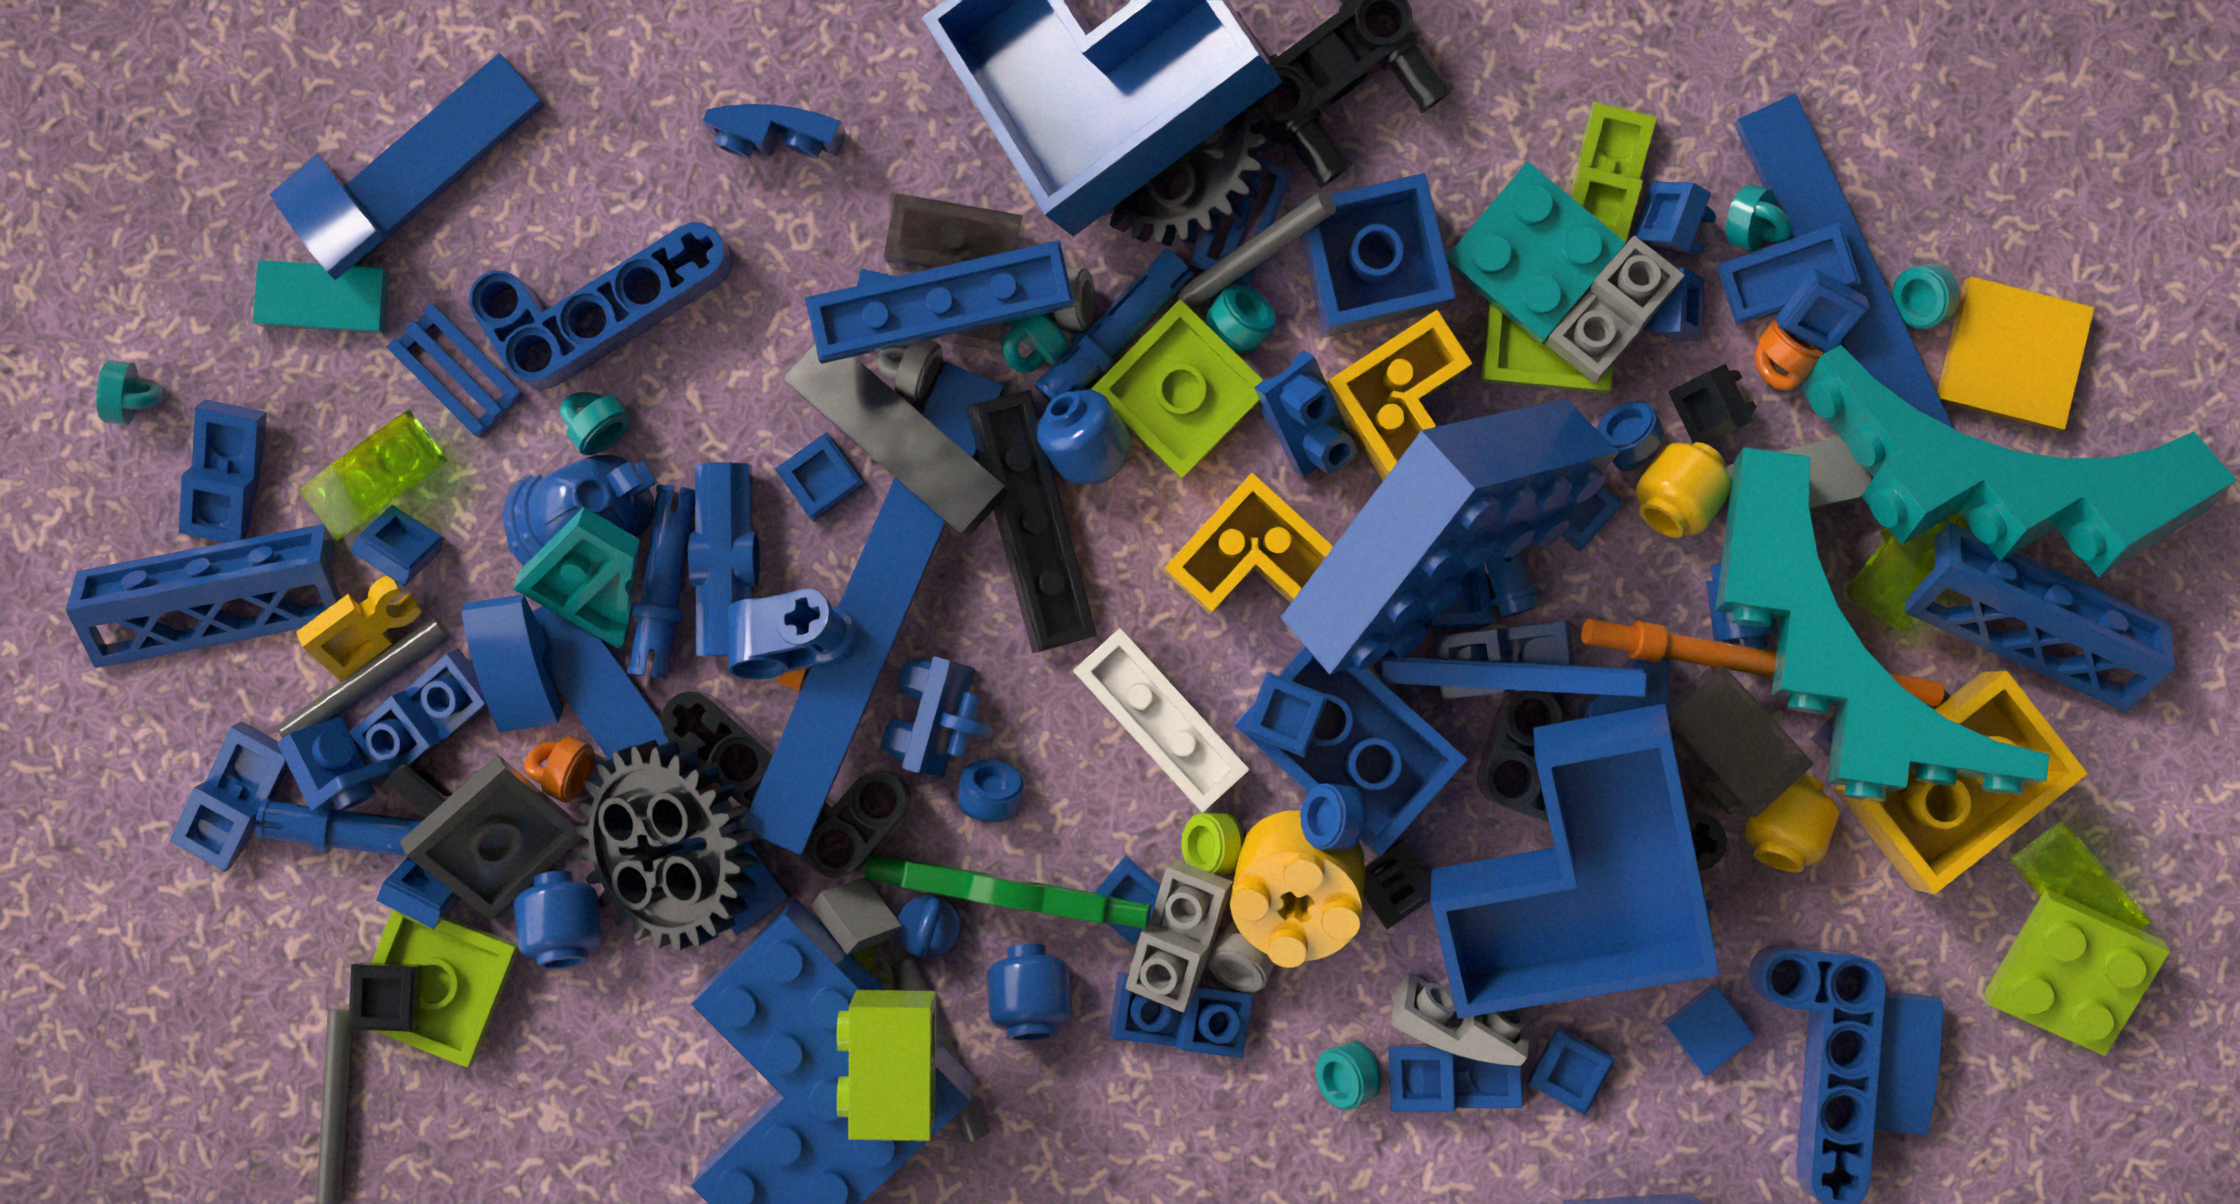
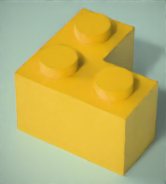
(1384, 389)
(1246, 533)

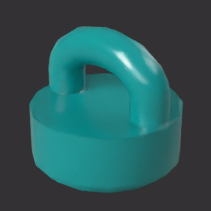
(1752, 218)
(1926, 295)
(1241, 318)
(1040, 336)
(121, 392)
(597, 425)
(1348, 1075)

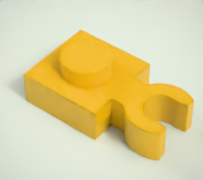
(355, 633)

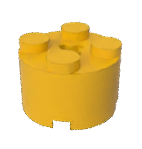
(1294, 896)

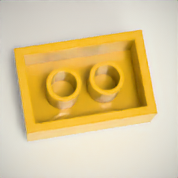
(1944, 829)

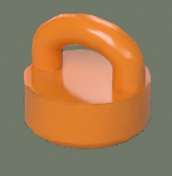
(1787, 352)
(566, 769)

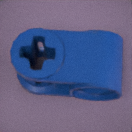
(787, 634)

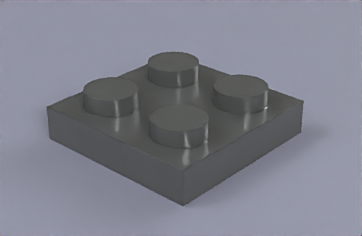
(492, 837)

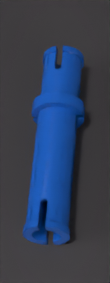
(1123, 320)
(662, 582)
(332, 828)

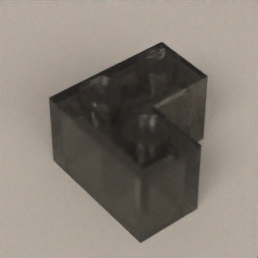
(943, 233)
(1732, 745)

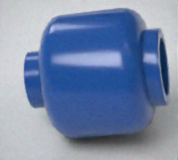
(1085, 439)
(557, 921)
(1029, 993)

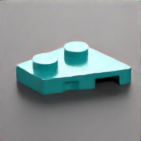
(586, 576)

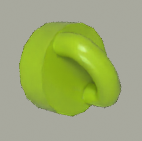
(1212, 842)

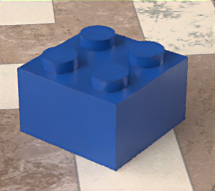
(1378, 257)

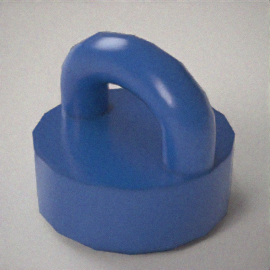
(1633, 432)
(990, 791)
(1333, 817)
(929, 926)

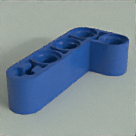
(611, 292)
(1823, 1077)

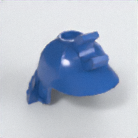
(602, 483)

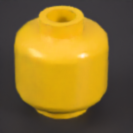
(1683, 489)
(1794, 827)

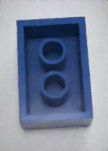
(1366, 743)

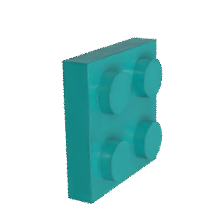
(1534, 252)

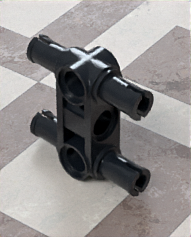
(1335, 62)

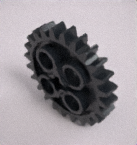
(1216, 179)
(661, 799)

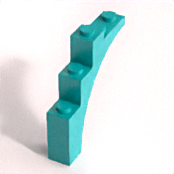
(2009, 496)
(1879, 726)

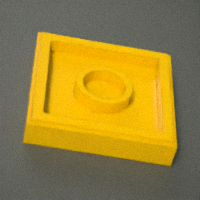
(2014, 354)

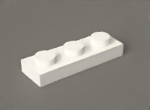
(1161, 720)

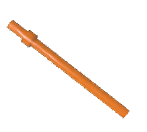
(1652, 642)

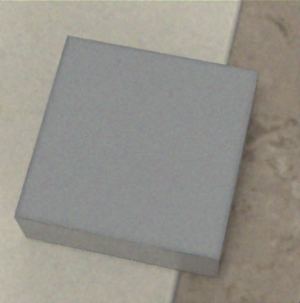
(855, 915)

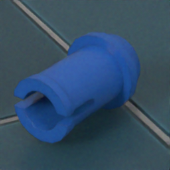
(1511, 585)

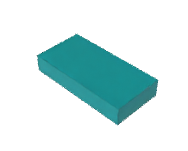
(311, 299)

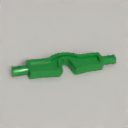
(1007, 893)

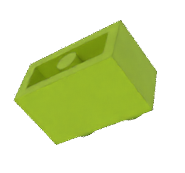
(890, 1065)

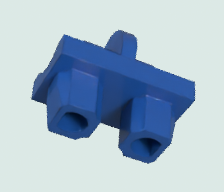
(1306, 418)
(943, 718)

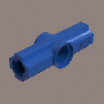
(721, 550)

